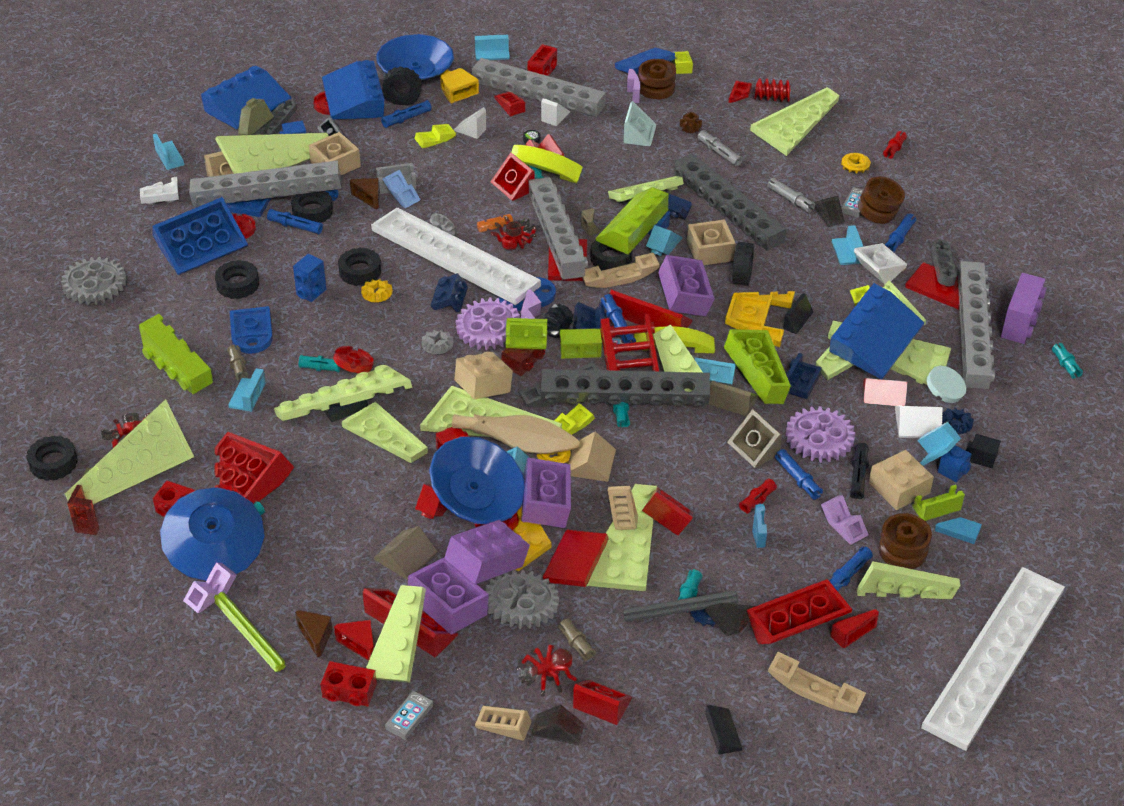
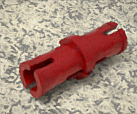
(894, 144)
(764, 490)

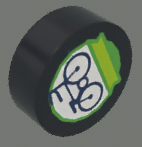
(533, 135)

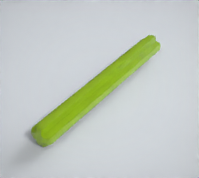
(249, 632)

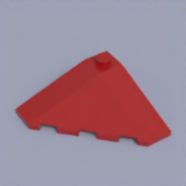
(249, 467)

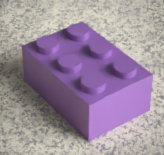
(686, 285)
(1024, 308)
(546, 493)
(486, 551)
(450, 595)

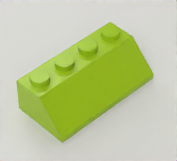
(635, 220)

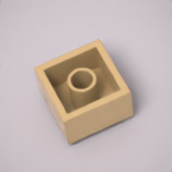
(336, 148)
(711, 242)
(483, 375)
(900, 479)

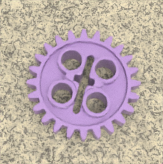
(485, 323)
(820, 434)

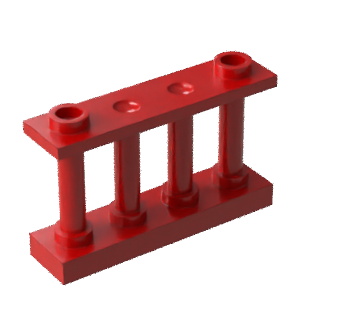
(612, 348)

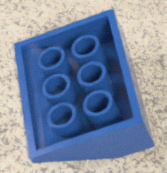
(354, 91)
(231, 95)
(199, 236)
(876, 332)

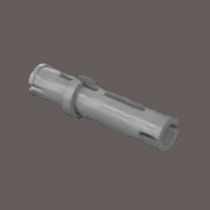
(714, 144)
(796, 198)

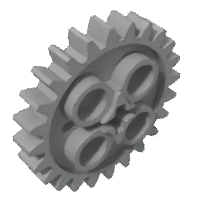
(93, 280)
(522, 599)

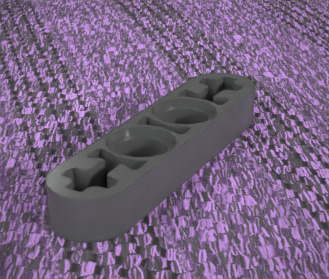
(285, 110)
(943, 262)

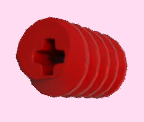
(772, 89)

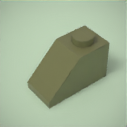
(253, 116)

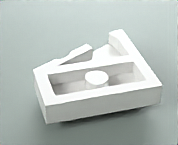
(160, 192)

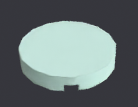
(946, 384)

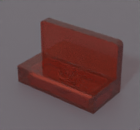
(82, 512)

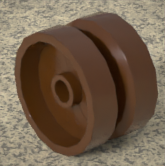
(657, 79)
(881, 200)
(905, 541)

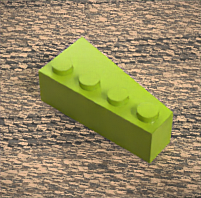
(174, 355)
(759, 363)

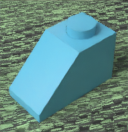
(662, 241)

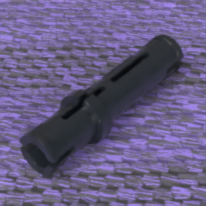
(861, 453)

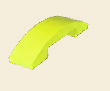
(549, 162)
(691, 338)

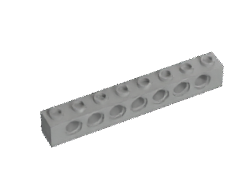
(539, 86)
(266, 183)
(557, 228)
(974, 325)

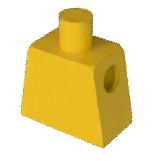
(458, 84)

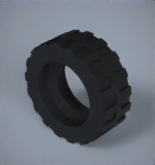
(403, 74)
(319, 214)
(357, 256)
(606, 262)
(743, 263)
(240, 289)
(54, 470)

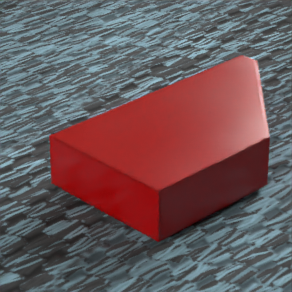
(740, 91)

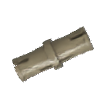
(237, 362)
(576, 639)

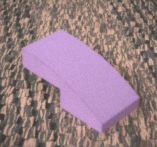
(633, 85)

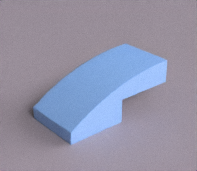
(402, 192)

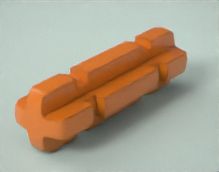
(482, 226)

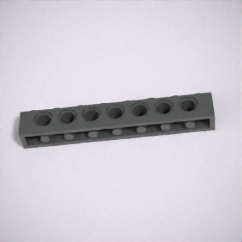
(730, 202)
(634, 380)

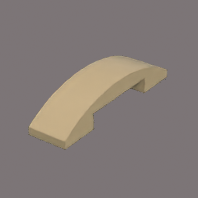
(621, 275)
(813, 687)

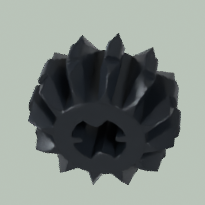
(558, 318)

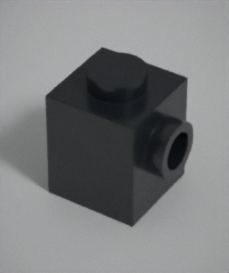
(983, 450)

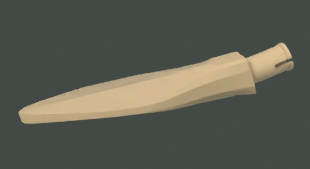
(524, 431)

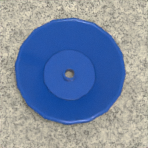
(418, 52)
(487, 469)
(196, 548)

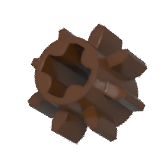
(690, 122)

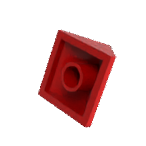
(513, 177)
(668, 511)
(600, 701)

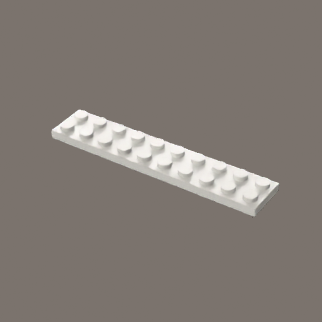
(456, 255)
(992, 659)

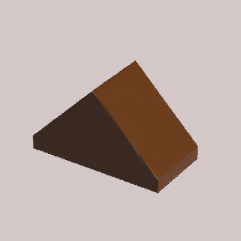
(366, 190)
(315, 629)

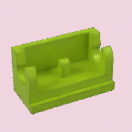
(526, 333)
(580, 343)
(939, 505)

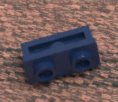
(678, 207)
(448, 292)
(588, 317)
(802, 377)

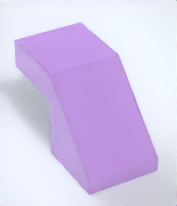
(531, 306)
(847, 525)
(202, 593)

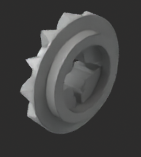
(443, 223)
(442, 346)

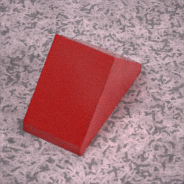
(356, 637)

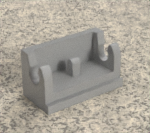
(406, 169)

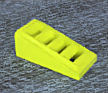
(683, 62)

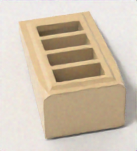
(623, 509)
(518, 726)

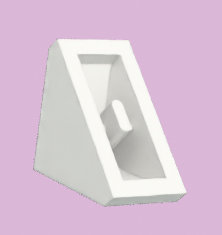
(552, 112)
(474, 124)

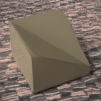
(587, 222)

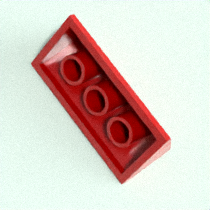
(635, 310)
(797, 612)
(431, 635)

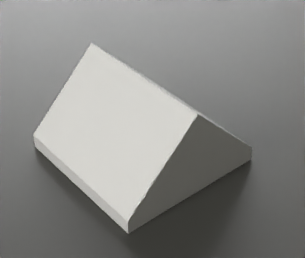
(880, 261)
(917, 421)

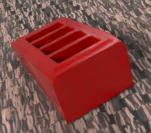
(511, 103)
(853, 628)

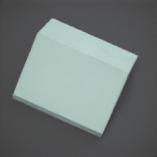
(638, 127)

